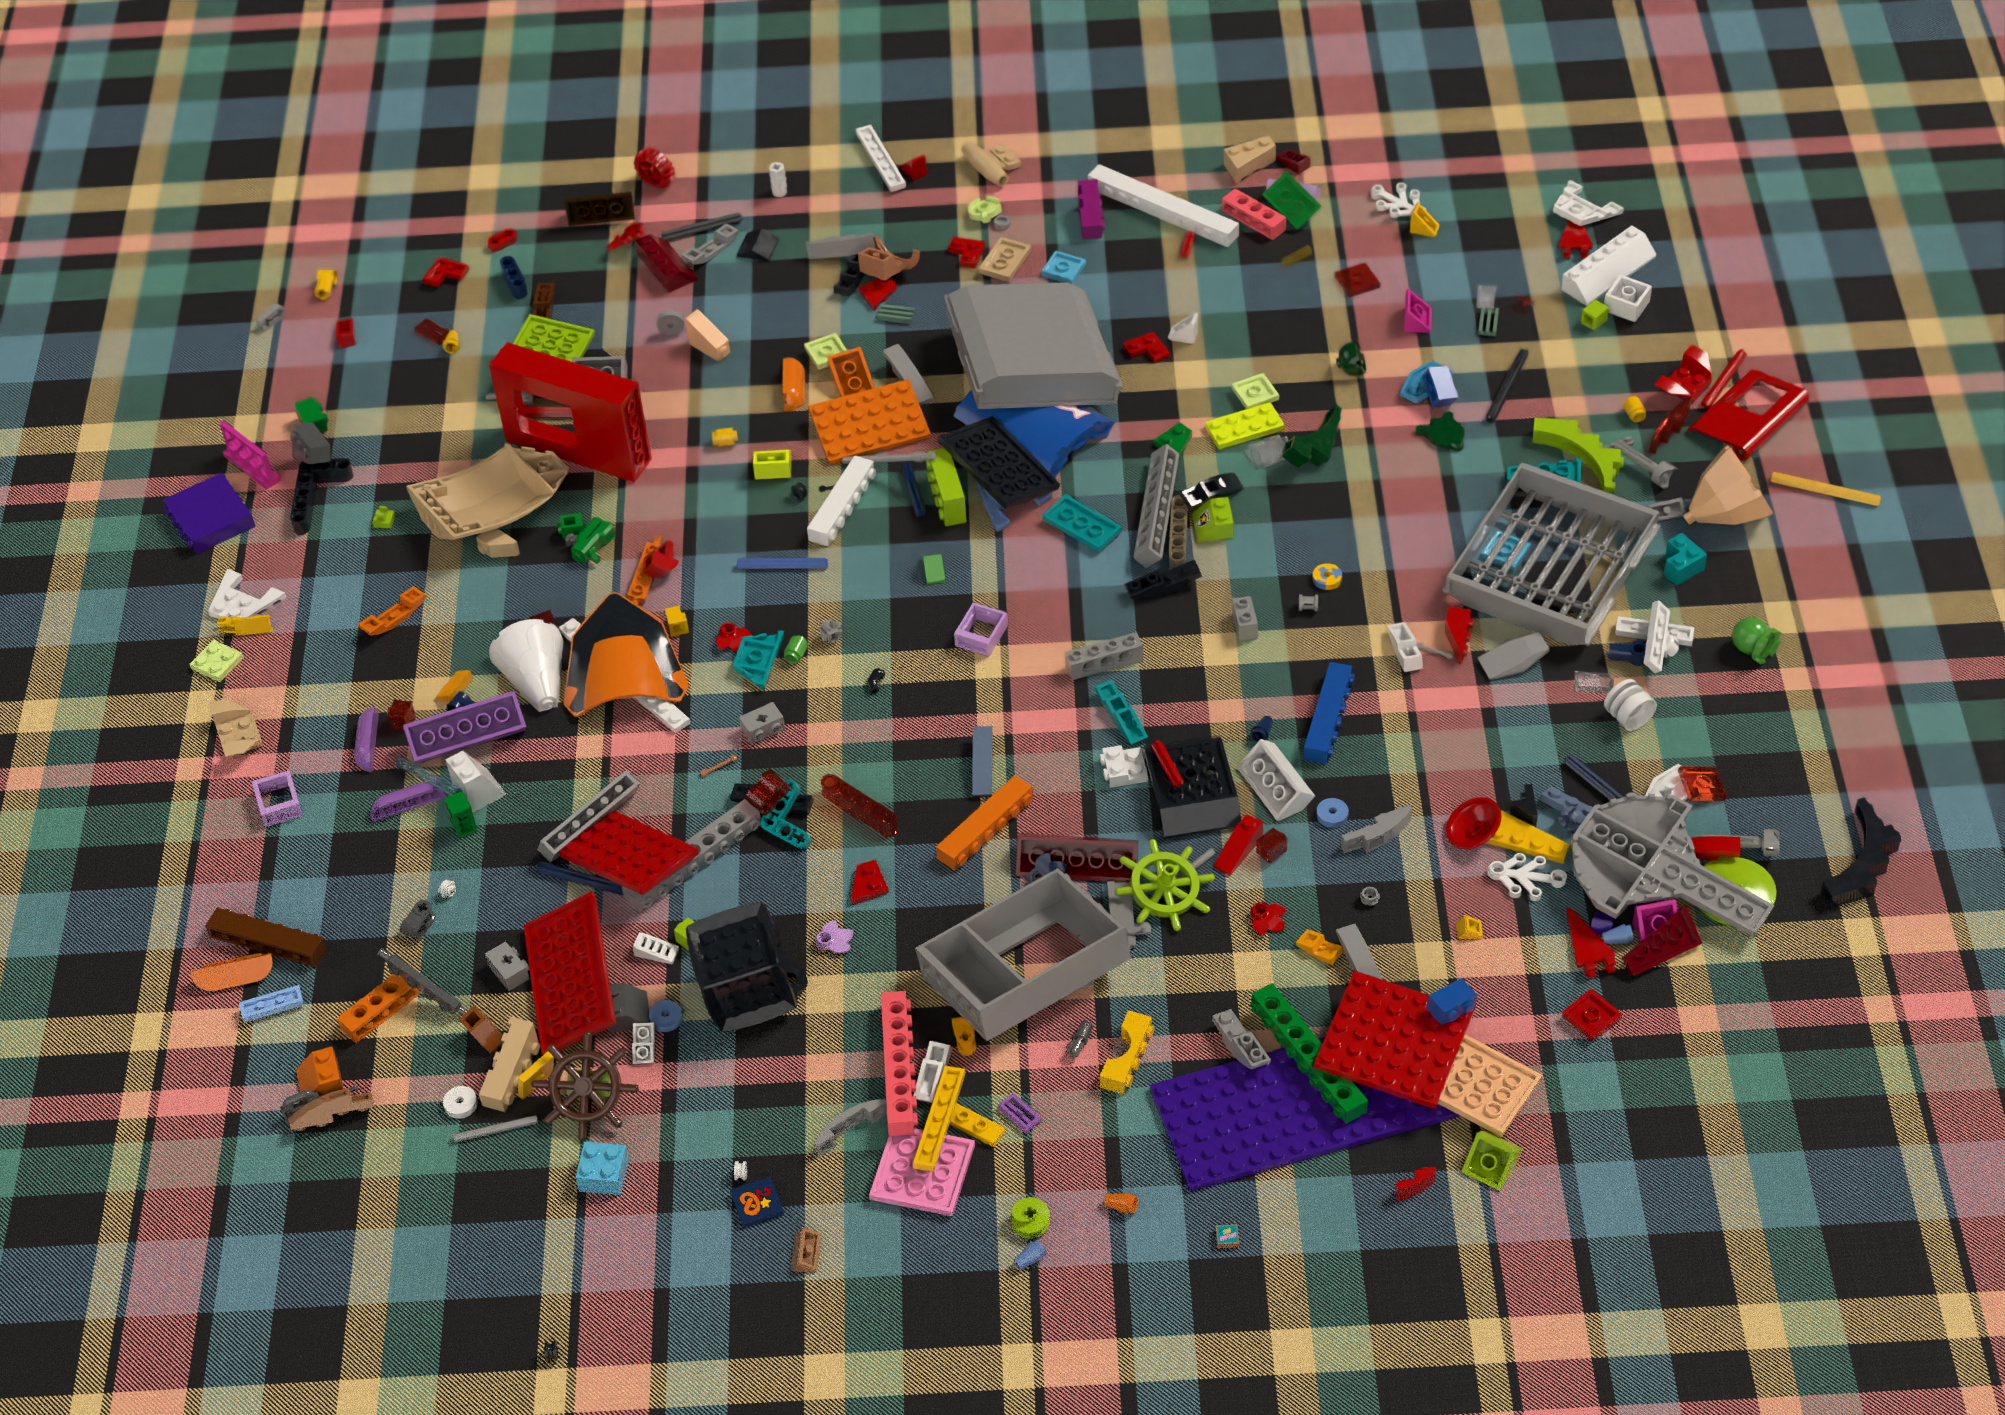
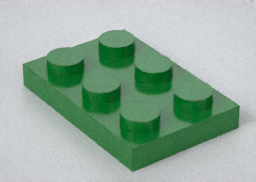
(1291, 200)

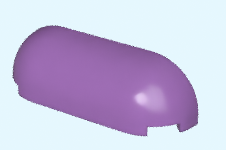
(366, 739)
(405, 800)

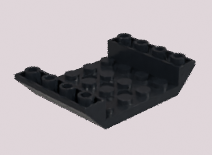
(1202, 801)

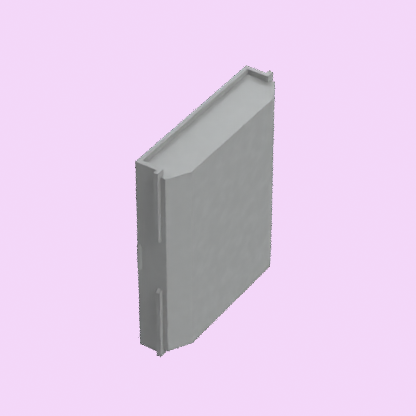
(1031, 346)

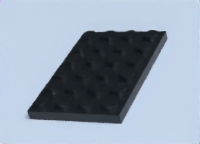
(998, 462)

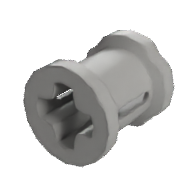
(1308, 602)

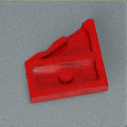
(868, 882)

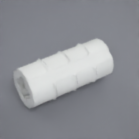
(778, 179)

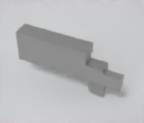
(1122, 910)

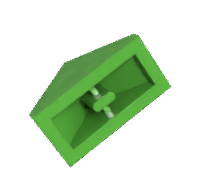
(933, 568)

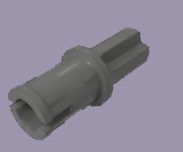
(1079, 1039)

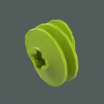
(1030, 1217)

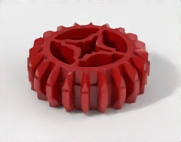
(654, 168)

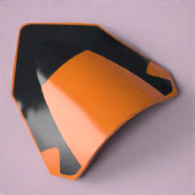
(621, 655)

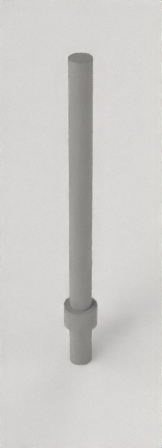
(918, 456)

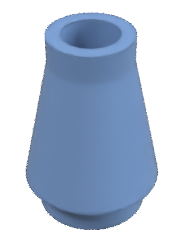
(1618, 935)
(1031, 1254)

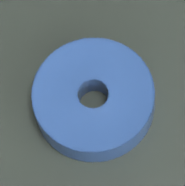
(1334, 805)
(664, 1008)

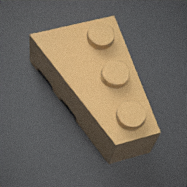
(1248, 157)

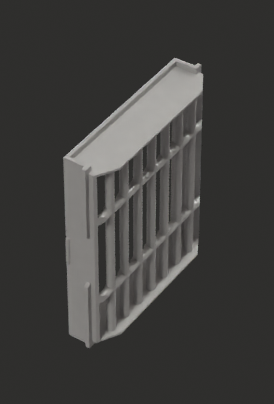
(1571, 497)

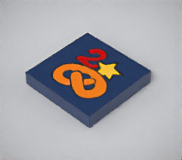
(757, 1202)

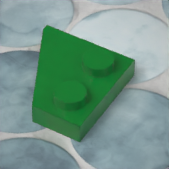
(1175, 437)

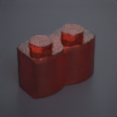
(766, 792)

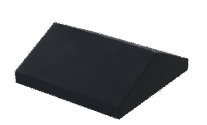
(758, 245)

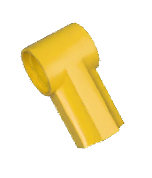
(325, 280)

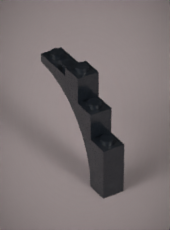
(1860, 879)

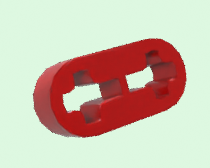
(502, 240)

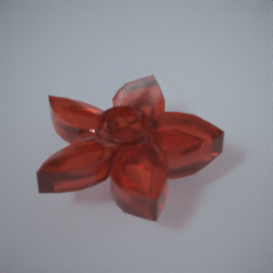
(1525, 300)

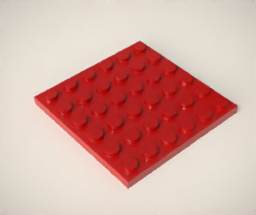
(1391, 1041)

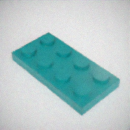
(1082, 523)

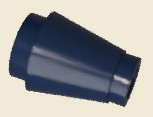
(1262, 729)

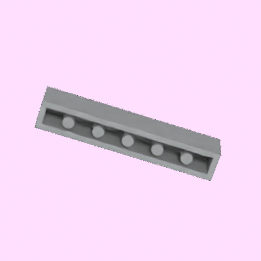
(588, 815)

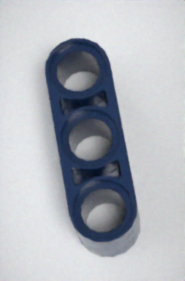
(513, 277)

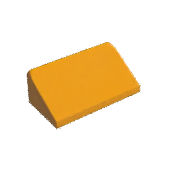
(457, 683)

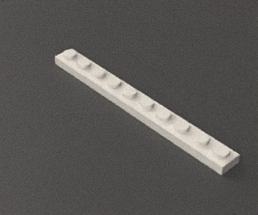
(662, 709)

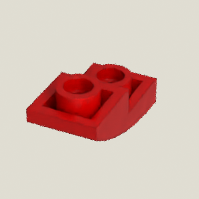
(1410, 1187)

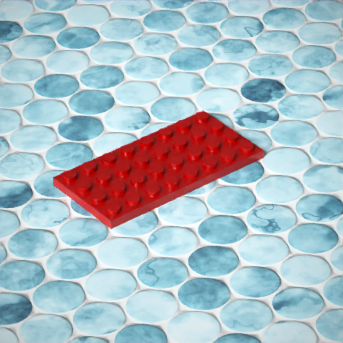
(569, 973)

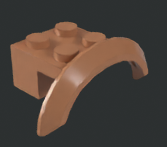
(882, 263)

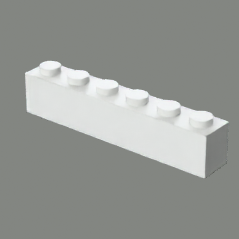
(841, 501)

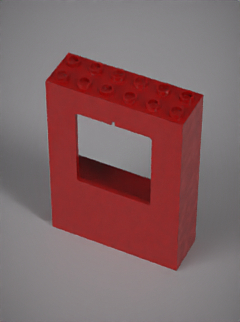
(603, 406)

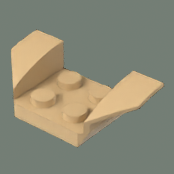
(235, 727)

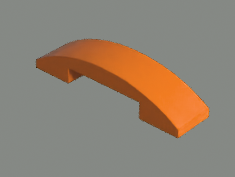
(408, 604)

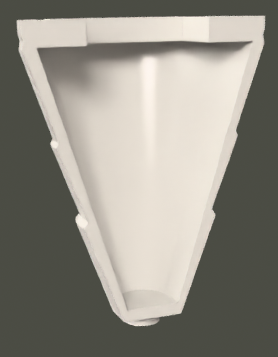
(531, 660)

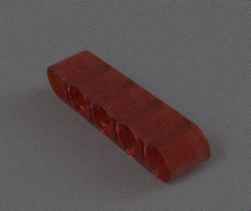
(859, 805)

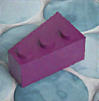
(1090, 209)

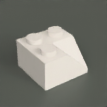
(1628, 298)

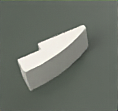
(1405, 647)
(931, 1071)

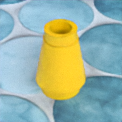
(451, 342)

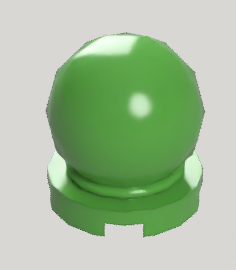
(1755, 638)

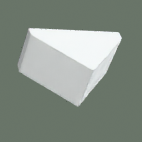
(1185, 330)

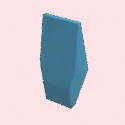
(1414, 386)

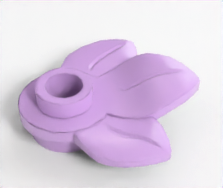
(836, 938)

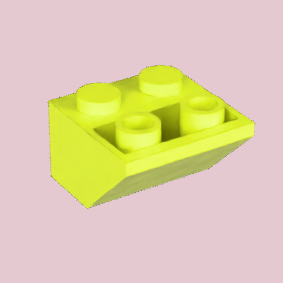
(772, 464)

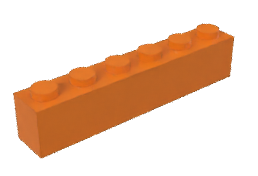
(984, 823)

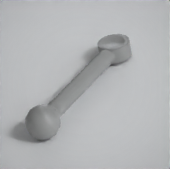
(1449, 655)

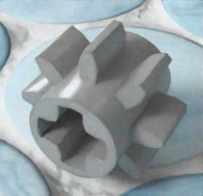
(830, 631)

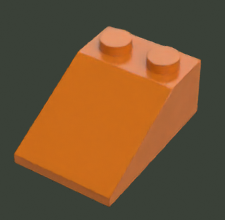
(850, 372)

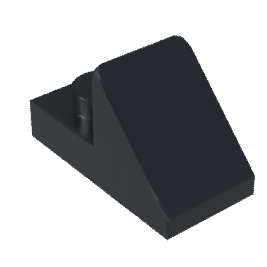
(1525, 808)

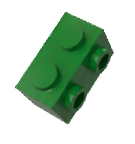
(311, 411)

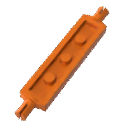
(641, 582)

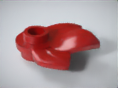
(730, 636)
(1269, 919)

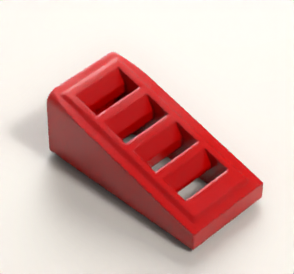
(345, 333)

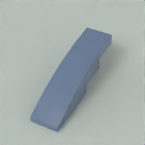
(982, 761)

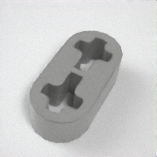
(270, 316)

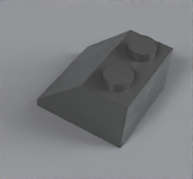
(629, 1006)

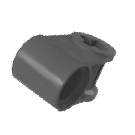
(418, 920)

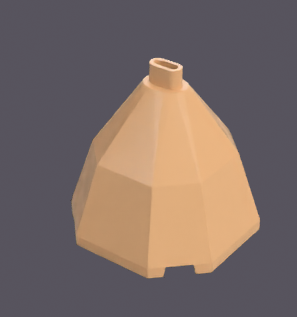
(1726, 494)

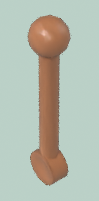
(704, 772)

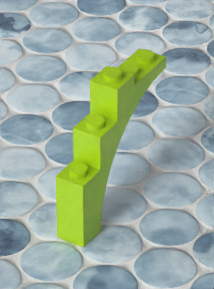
(1568, 437)

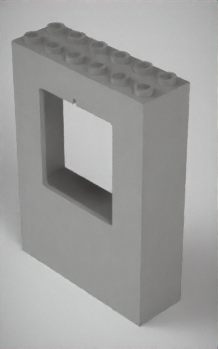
(985, 989)

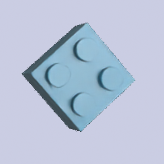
(602, 1168)

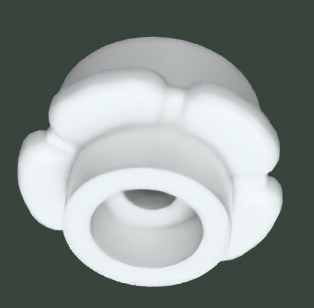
(447, 889)

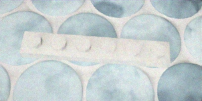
(880, 158)

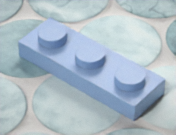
(271, 1003)

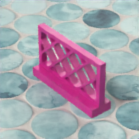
(248, 457)

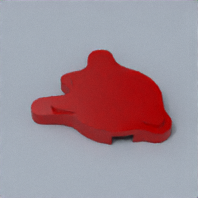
(632, 232)

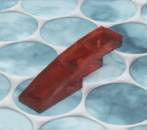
(1671, 423)

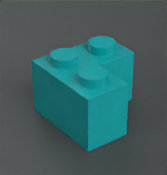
(1683, 560)

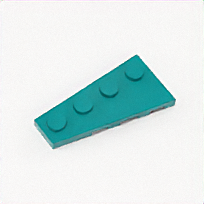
(1566, 469)

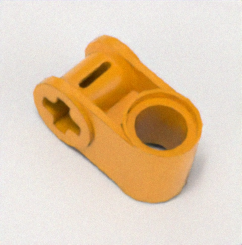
(964, 1036)

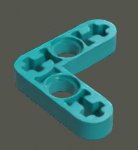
(780, 823)

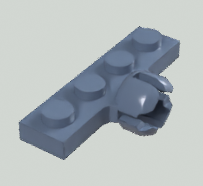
(1571, 810)

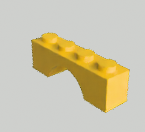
(1118, 1072)

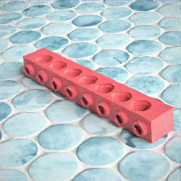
(897, 1063)

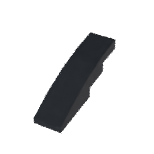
(849, 277)
(801, 805)

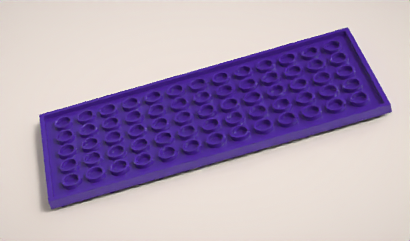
(1266, 1117)

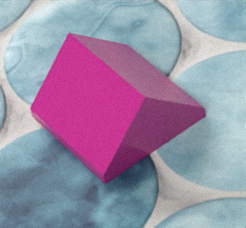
(1417, 314)
(1651, 916)

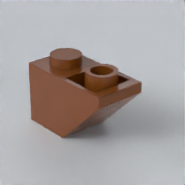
(482, 1029)

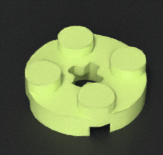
(984, 209)

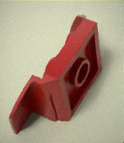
(1690, 377)

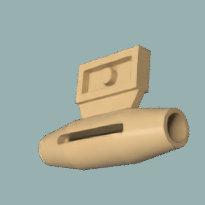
(991, 163)

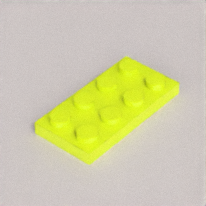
(1244, 425)

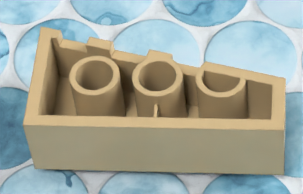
(515, 1058)

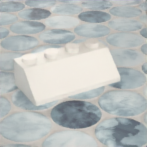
(1275, 780)

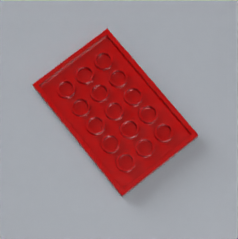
(629, 852)

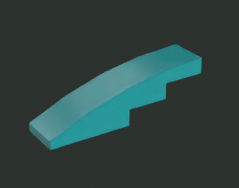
(1121, 713)

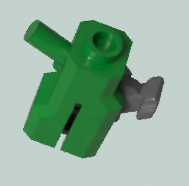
(590, 539)

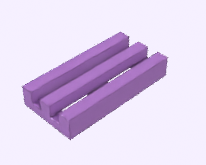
(1010, 1115)

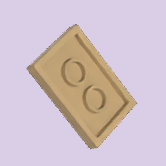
(1005, 259)

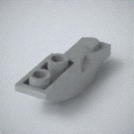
(1384, 829)
(1240, 1042)

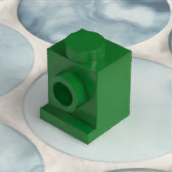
(570, 524)

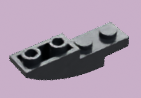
(1213, 487)
(1161, 584)

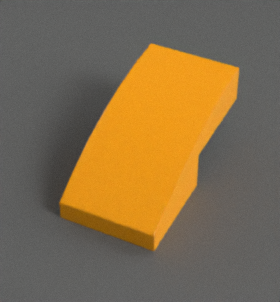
(1316, 946)

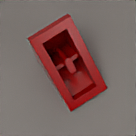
(915, 168)

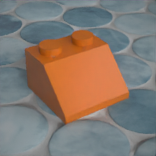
(320, 1072)

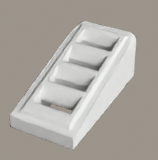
(650, 941)

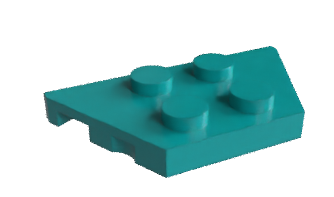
(757, 657)

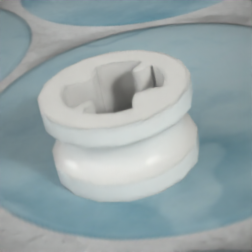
(740, 1170)

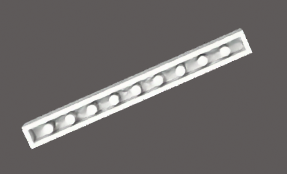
(1165, 206)

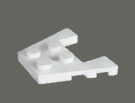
(1580, 210)
(234, 603)

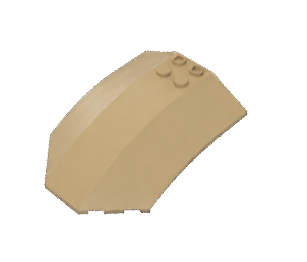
(489, 492)

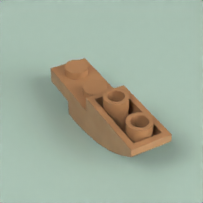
(320, 1110)

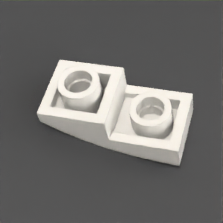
(643, 1043)

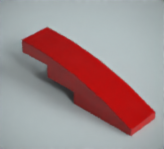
(1714, 846)

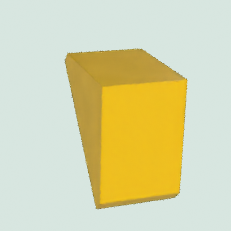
(1423, 222)

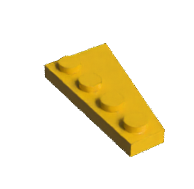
(1527, 839)

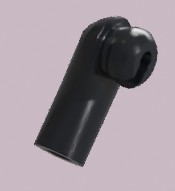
(873, 678)

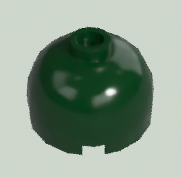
(1351, 359)

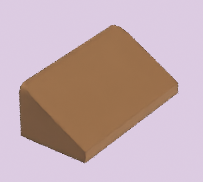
(805, 1250)

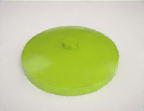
(1746, 875)

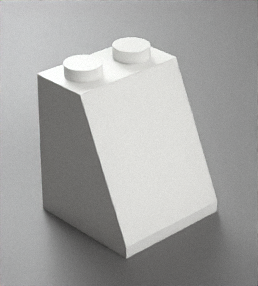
(474, 780)

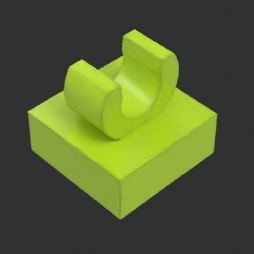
(383, 518)

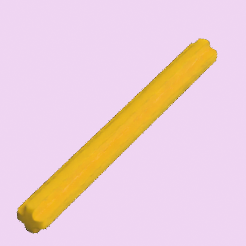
(1824, 488)

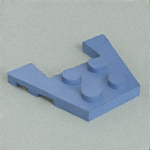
(994, 509)

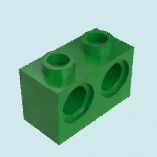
(460, 814)

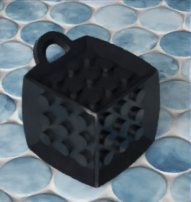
(742, 967)

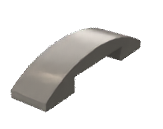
(711, 249)
(869, 1110)

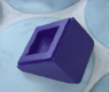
(1602, 922)

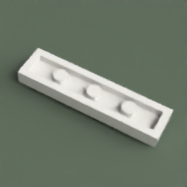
(1639, 629)

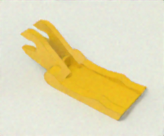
(245, 625)

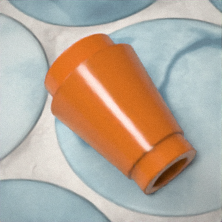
(1122, 1202)

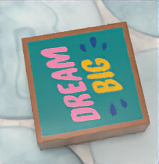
(1227, 1236)

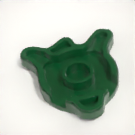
(1443, 432)

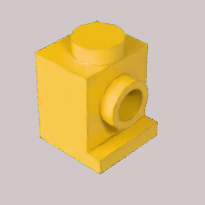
(676, 621)

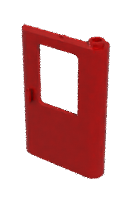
(1742, 427)

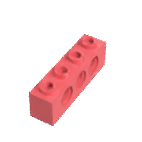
(1254, 214)

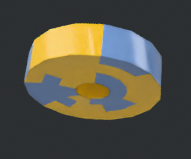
(1327, 583)

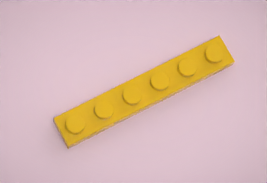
(939, 1119)

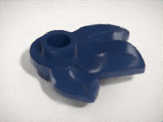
(1044, 866)

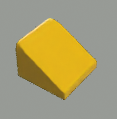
(1469, 928)

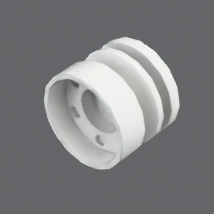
(1630, 704)

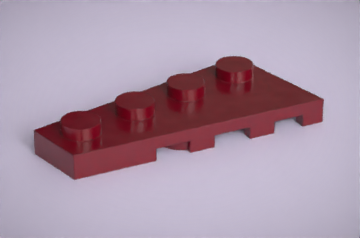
(1665, 942)

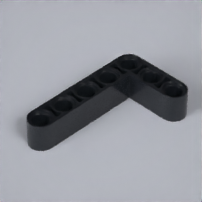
(306, 485)

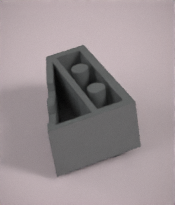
(309, 444)

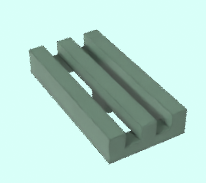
(1489, 312)
(896, 314)

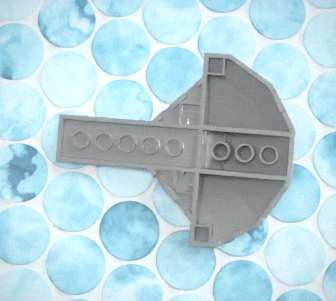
(1642, 854)

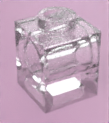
(1486, 297)

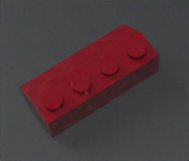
(664, 262)

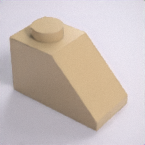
(497, 544)

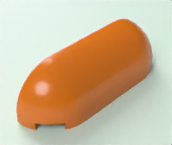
(793, 384)
(232, 972)

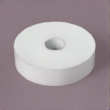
(463, 1109)

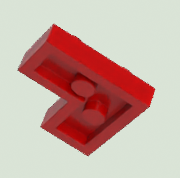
(969, 249)
(445, 268)
(1147, 344)

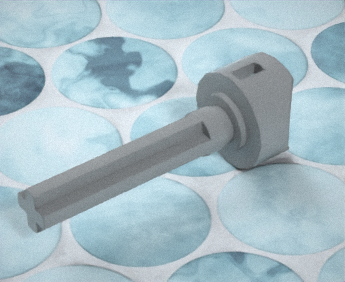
(1660, 472)
(1768, 842)

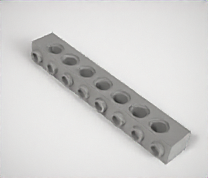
(1156, 506)
(711, 843)

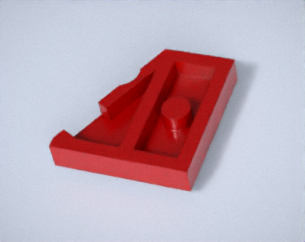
(877, 291)

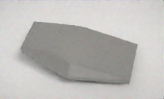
(1513, 656)

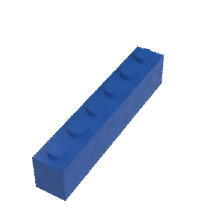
(1328, 713)

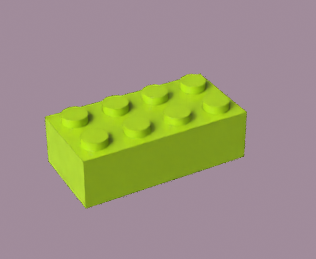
(946, 488)

